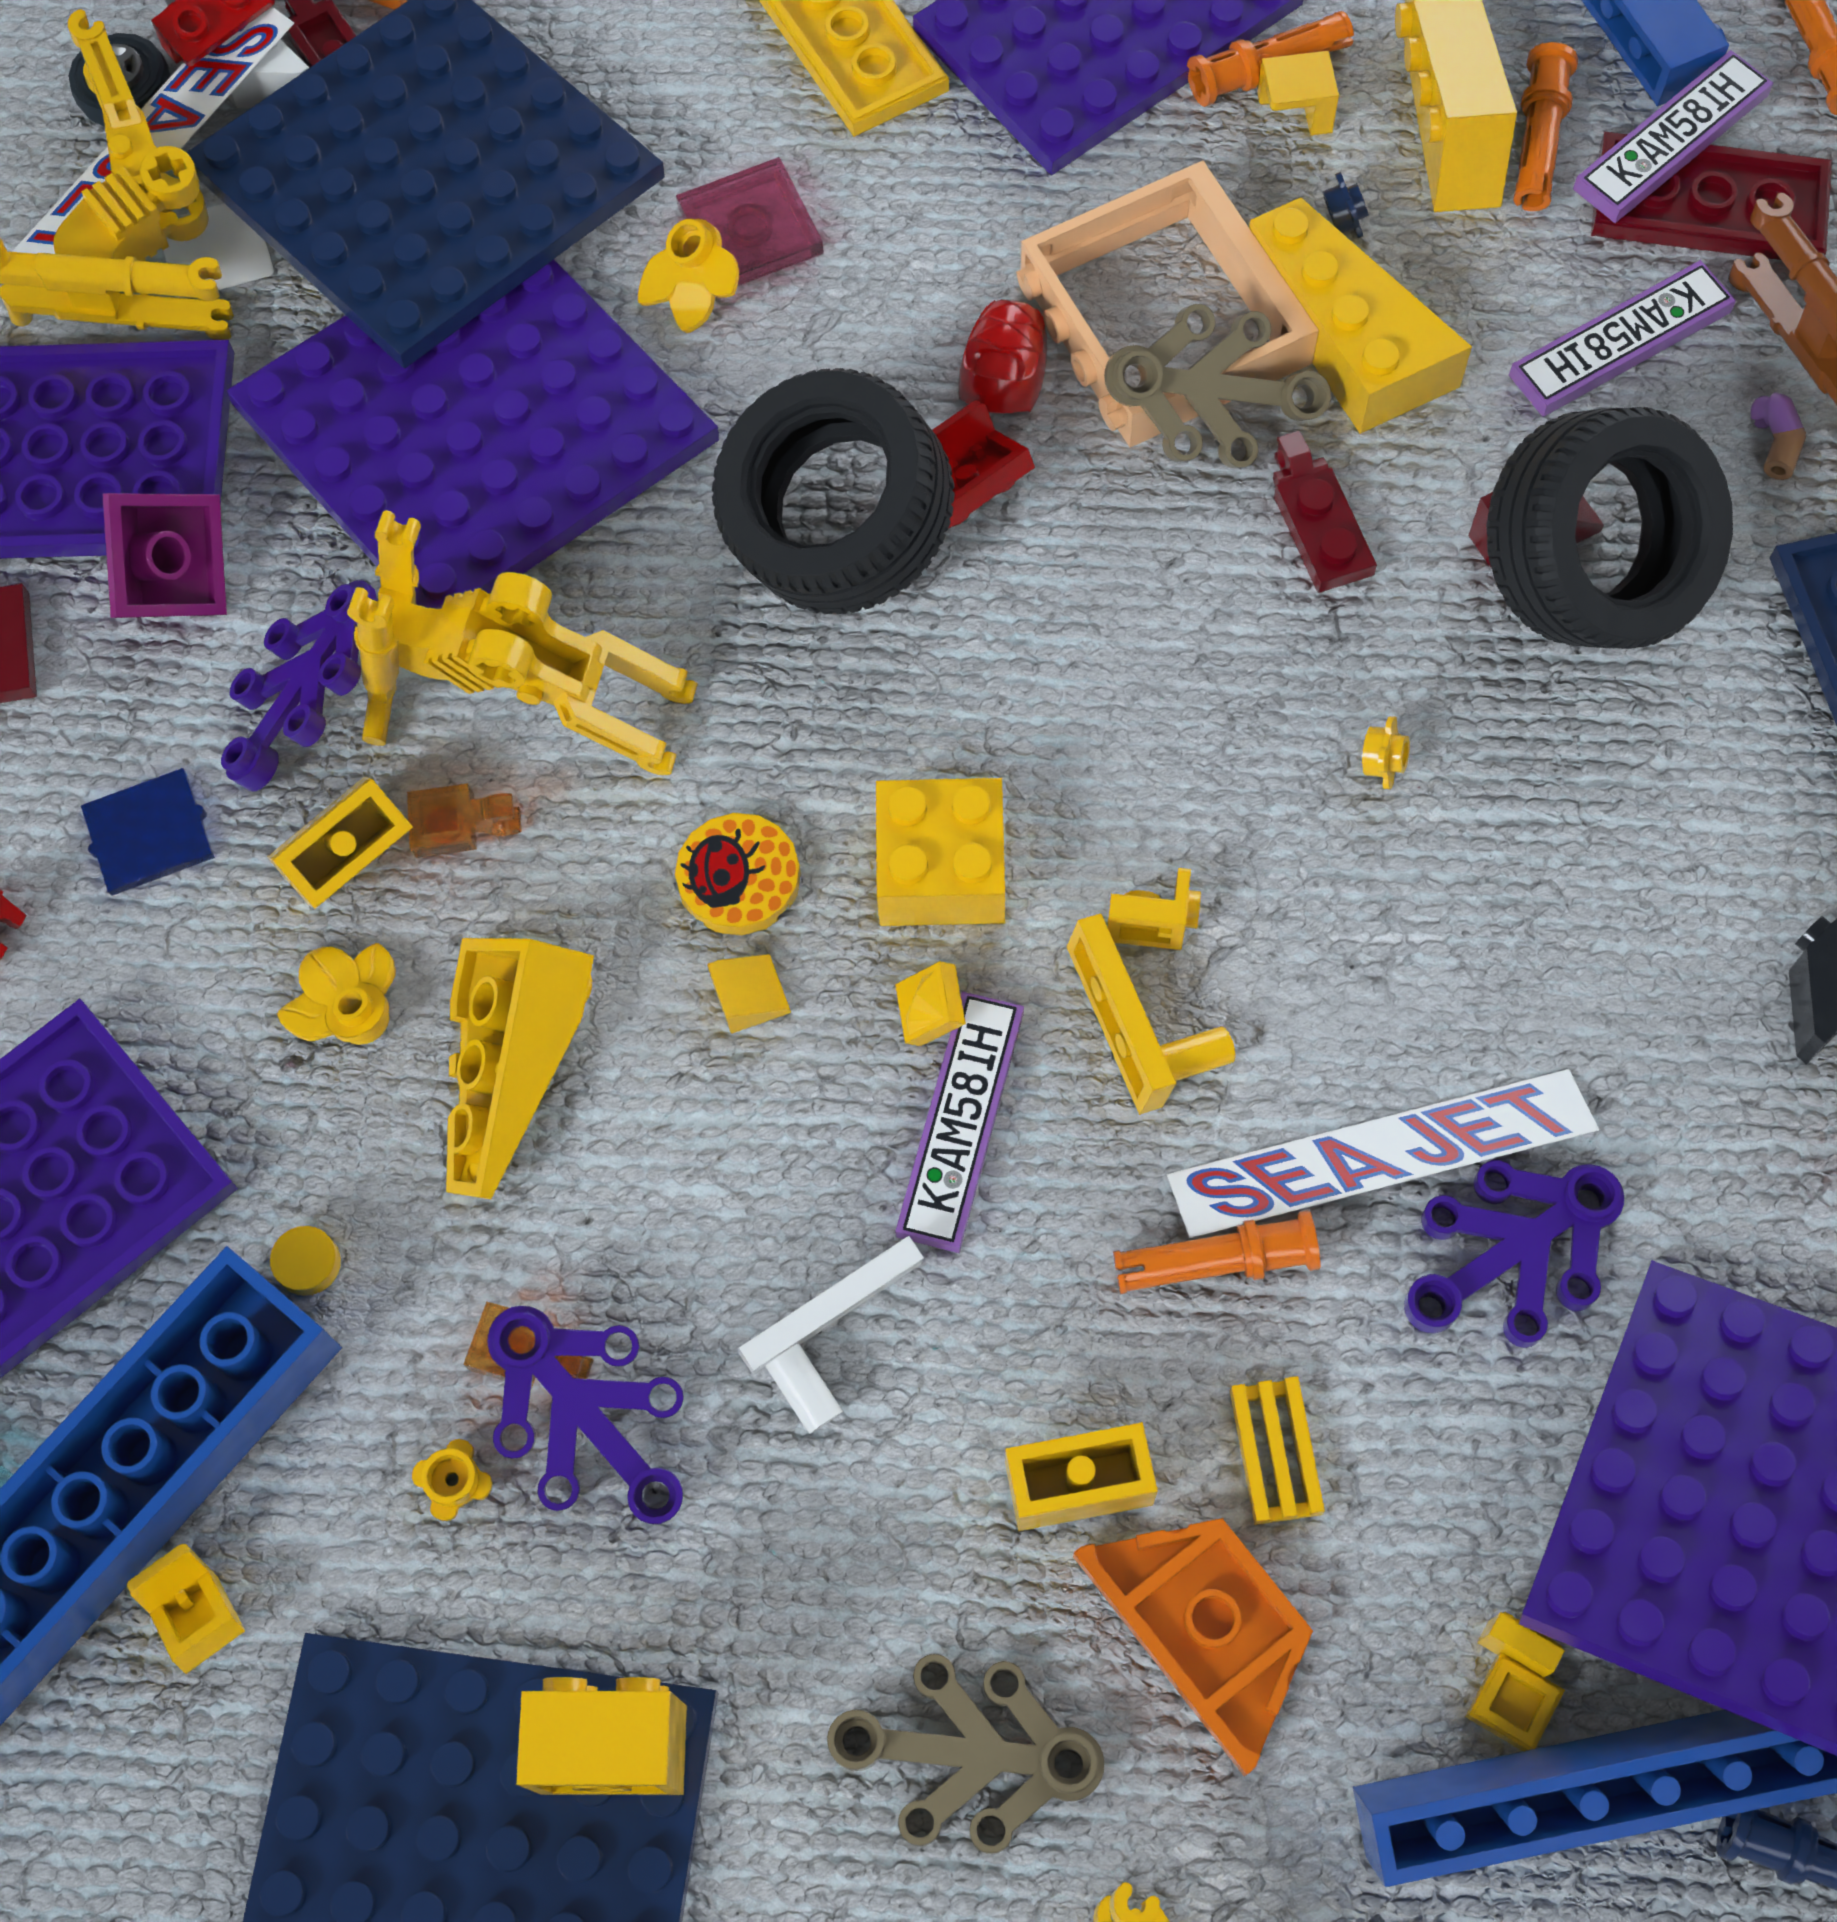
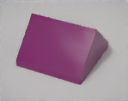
(164, 555)

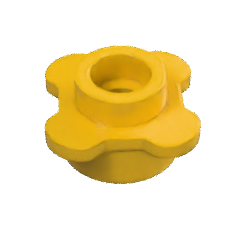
(1385, 752)
(432, 1477)

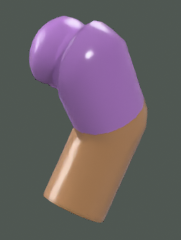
(1787, 430)

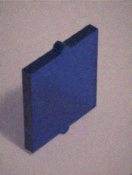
(147, 831)

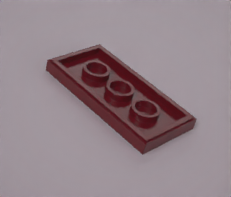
(1714, 196)

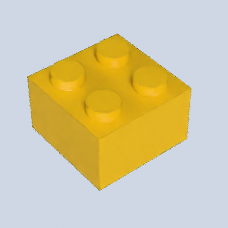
(940, 852)
(602, 1740)

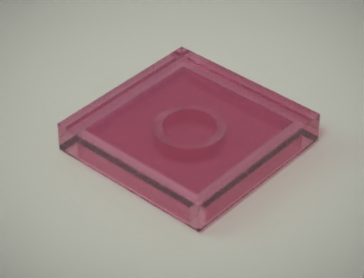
(757, 219)

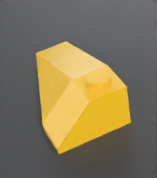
(516, 1019)

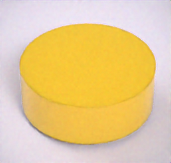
(305, 1260)

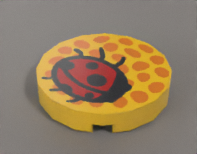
(737, 873)

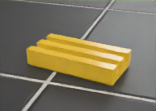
(1266, 1393)

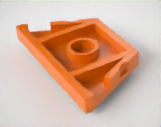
(1208, 1625)

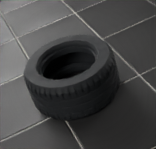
(779, 437)
(1681, 539)

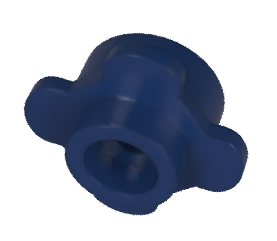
(1345, 206)

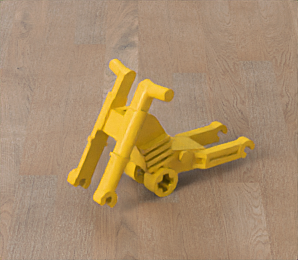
(120, 224)
(498, 643)

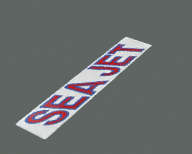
(175, 111)
(1380, 1153)

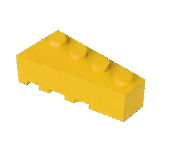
(1374, 336)

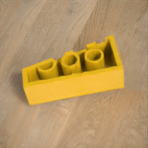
(1459, 101)

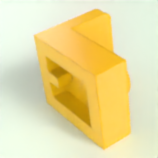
(1150, 921)

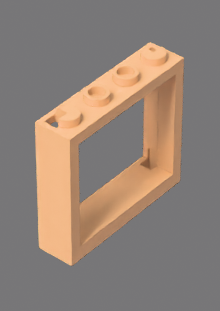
(1181, 195)

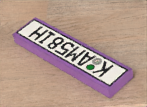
(1672, 136)
(1621, 338)
(960, 1124)

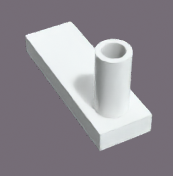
(780, 1347)

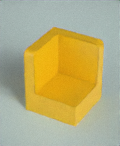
(1301, 82)

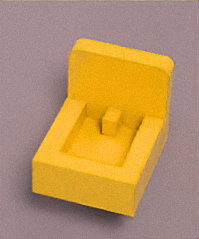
(186, 1606)

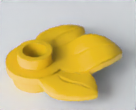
(690, 277)
(341, 995)

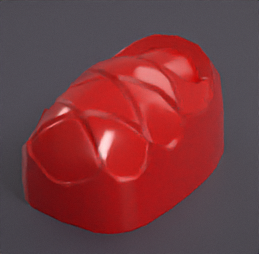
(1005, 358)

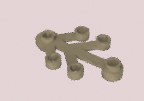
(1205, 385)
(979, 1755)

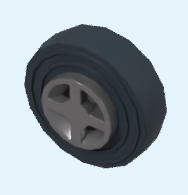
(140, 64)

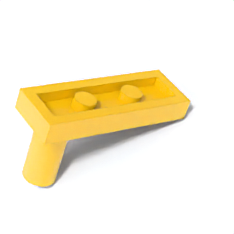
(1145, 1065)

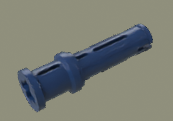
(1779, 1844)

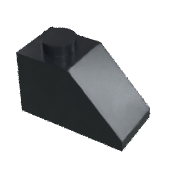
(1815, 989)

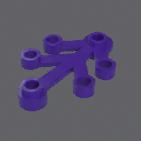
(301, 680)
(1522, 1242)
(577, 1405)

